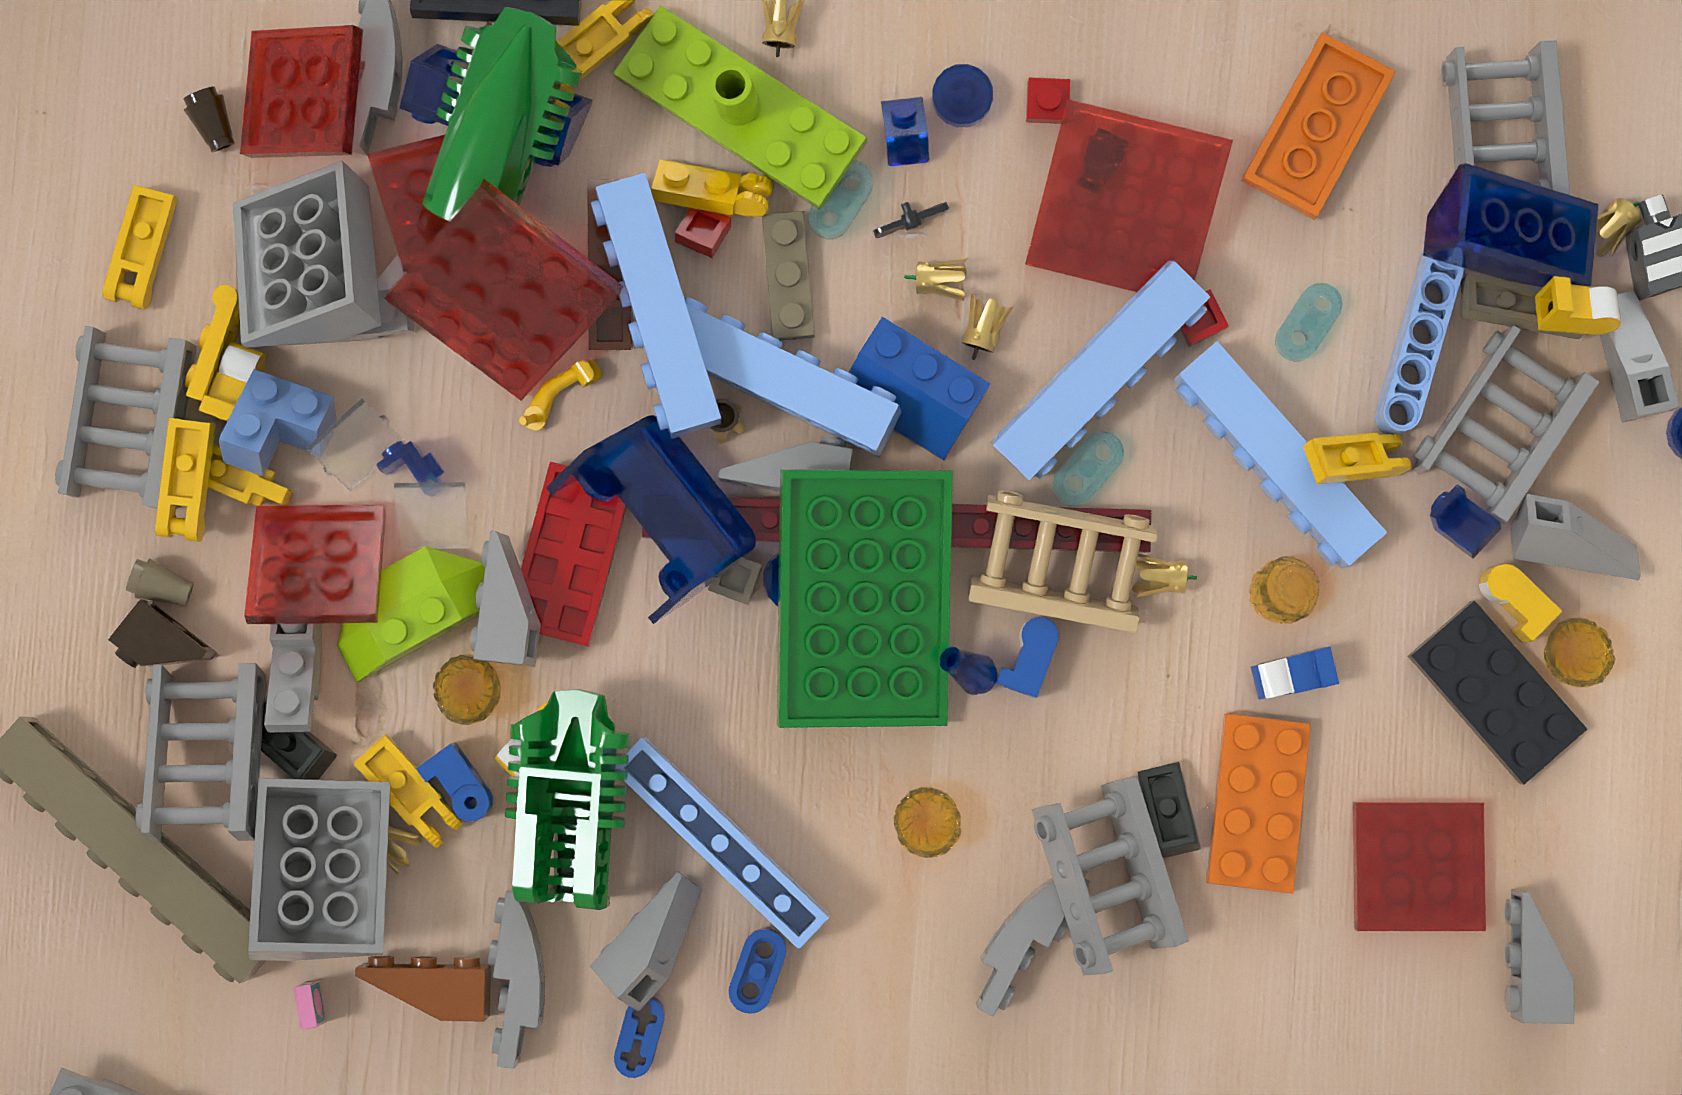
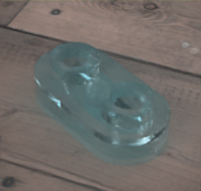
(843, 203)
(1308, 320)
(1088, 468)

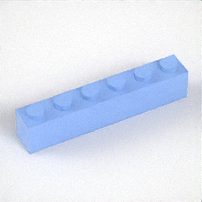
(657, 305)
(1100, 369)
(794, 381)
(1276, 453)
(722, 843)

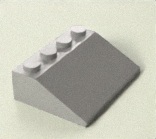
(306, 260)
(319, 869)

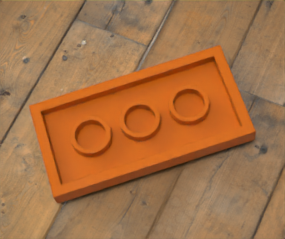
(1318, 126)
(1258, 803)

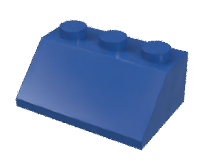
(928, 386)

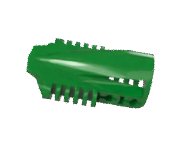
(501, 109)
(566, 797)

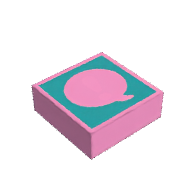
(309, 1004)

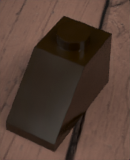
(155, 638)

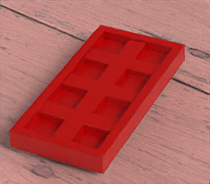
(570, 558)

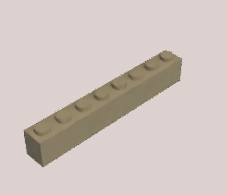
(107, 826)

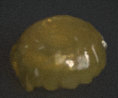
(1285, 590)
(1579, 653)
(466, 689)
(927, 822)

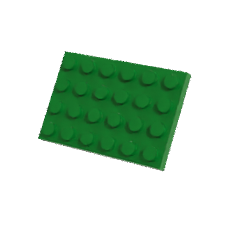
(863, 597)

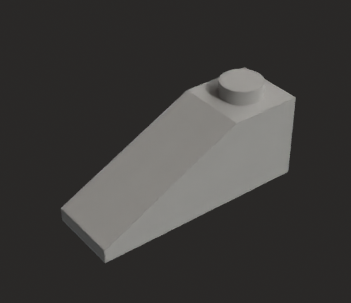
(765, 470)

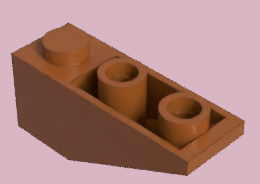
(440, 990)

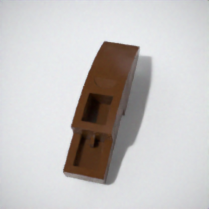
(612, 327)

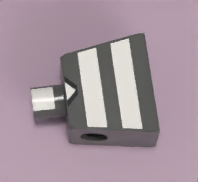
(1655, 250)

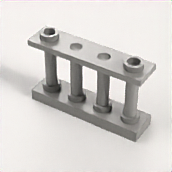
(1542, 108)
(165, 402)
(1546, 428)
(240, 773)
(1144, 864)

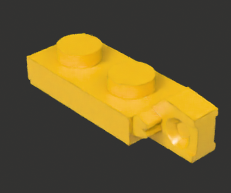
(245, 485)

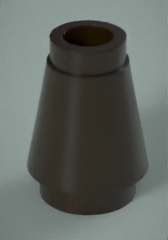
(210, 117)

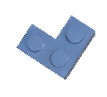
(273, 413)

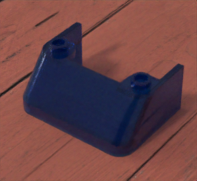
(670, 500)

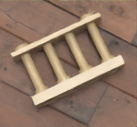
(1075, 601)

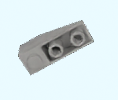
(1638, 364)
(1567, 537)
(507, 618)
(646, 950)
(1539, 976)

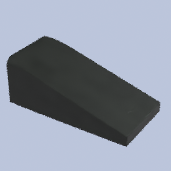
(297, 752)
(1169, 809)

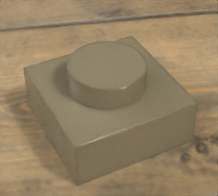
(738, 581)

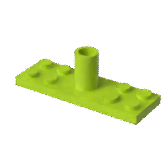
(763, 126)

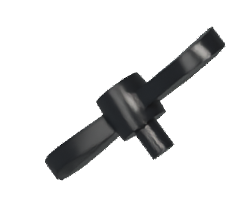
(909, 219)

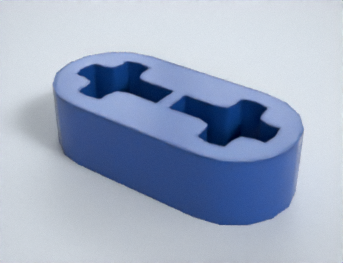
(649, 1039)

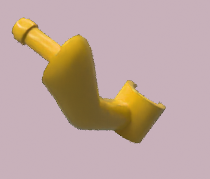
(539, 409)

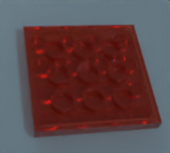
(1126, 197)
(503, 290)

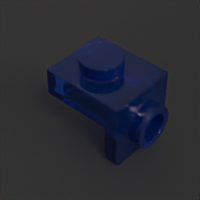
(905, 131)
(421, 465)
(1463, 521)

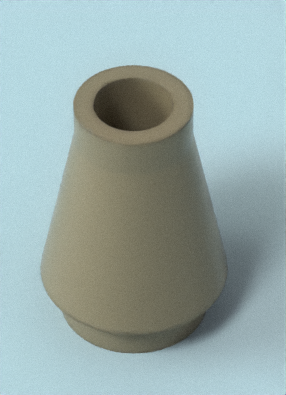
(157, 583)

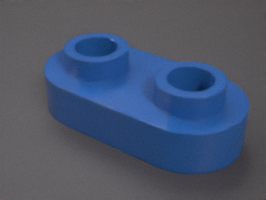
(758, 970)

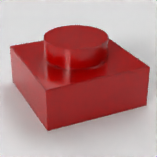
(1046, 99)
(703, 231)
(1208, 325)

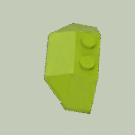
(417, 604)

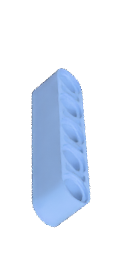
(1410, 352)

